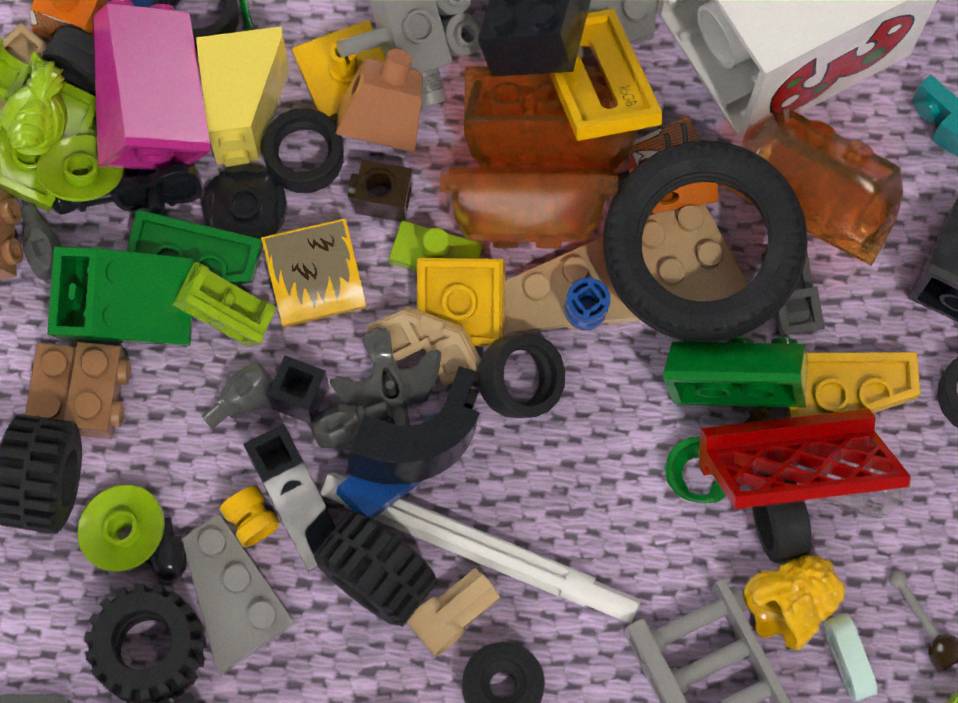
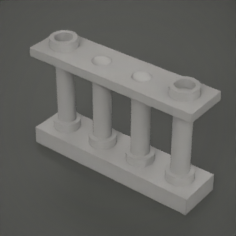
(672, 683)

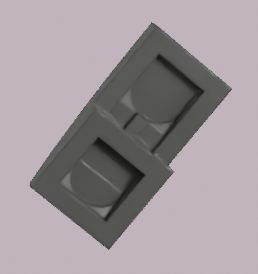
(803, 309)

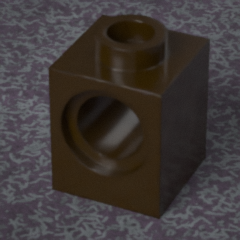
(390, 206)

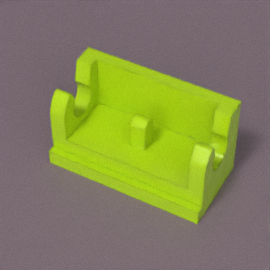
(224, 306)

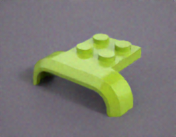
(19, 170)

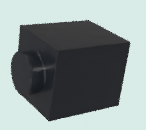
(298, 389)

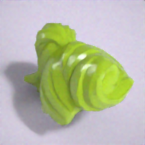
(36, 113)

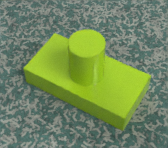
(422, 242)

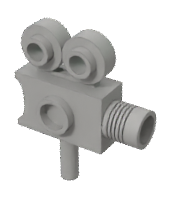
(419, 31)

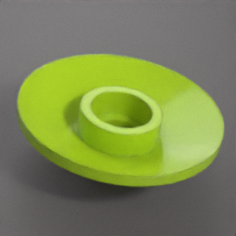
(73, 172)
(108, 516)

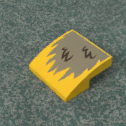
(313, 272)

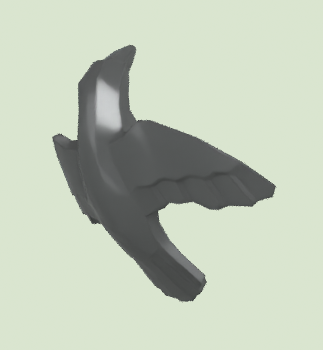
(388, 380)

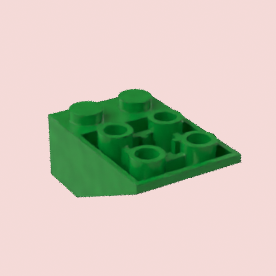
(118, 297)

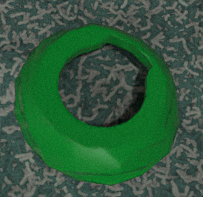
(676, 460)

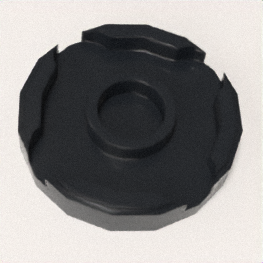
(249, 215)

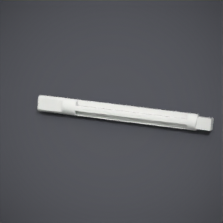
(499, 555)

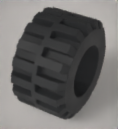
(39, 473)
(375, 568)
(124, 613)

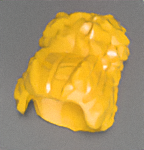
(794, 599)

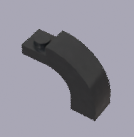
(417, 452)

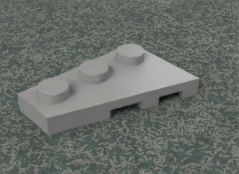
(232, 595)

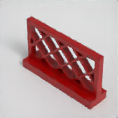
(811, 441)

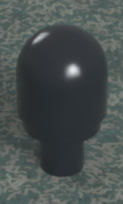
(169, 558)

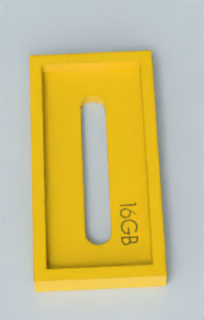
(629, 87)

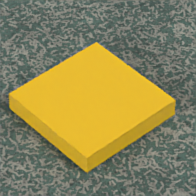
(465, 293)

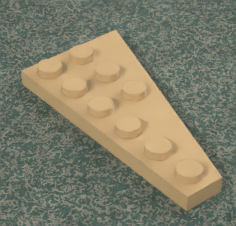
(678, 248)

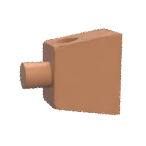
(383, 102)

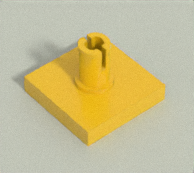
(328, 73)

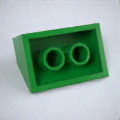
(738, 373)

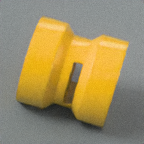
(249, 516)

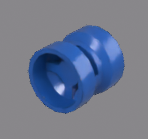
(585, 313)

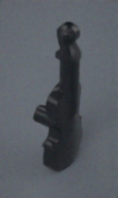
(168, 185)

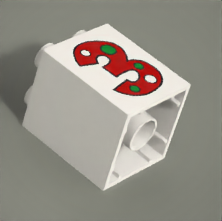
(788, 52)

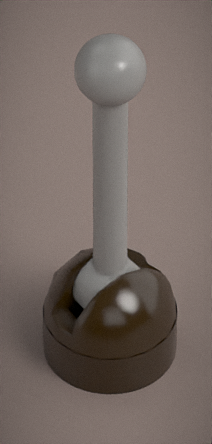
(943, 647)

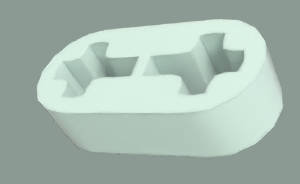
(850, 657)

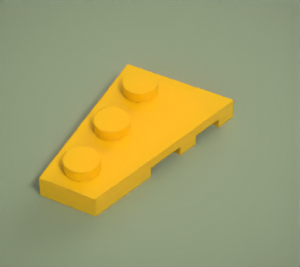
(858, 382)

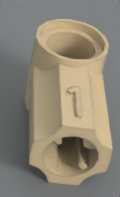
(443, 619)

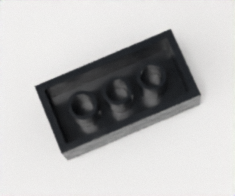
(532, 35)

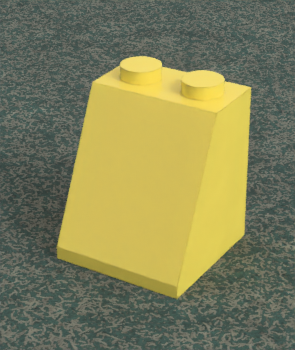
(241, 89)

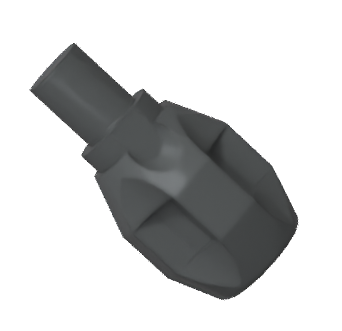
(38, 242)
(241, 394)
(340, 423)

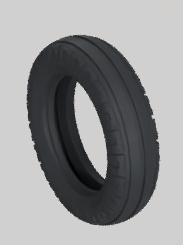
(692, 164)

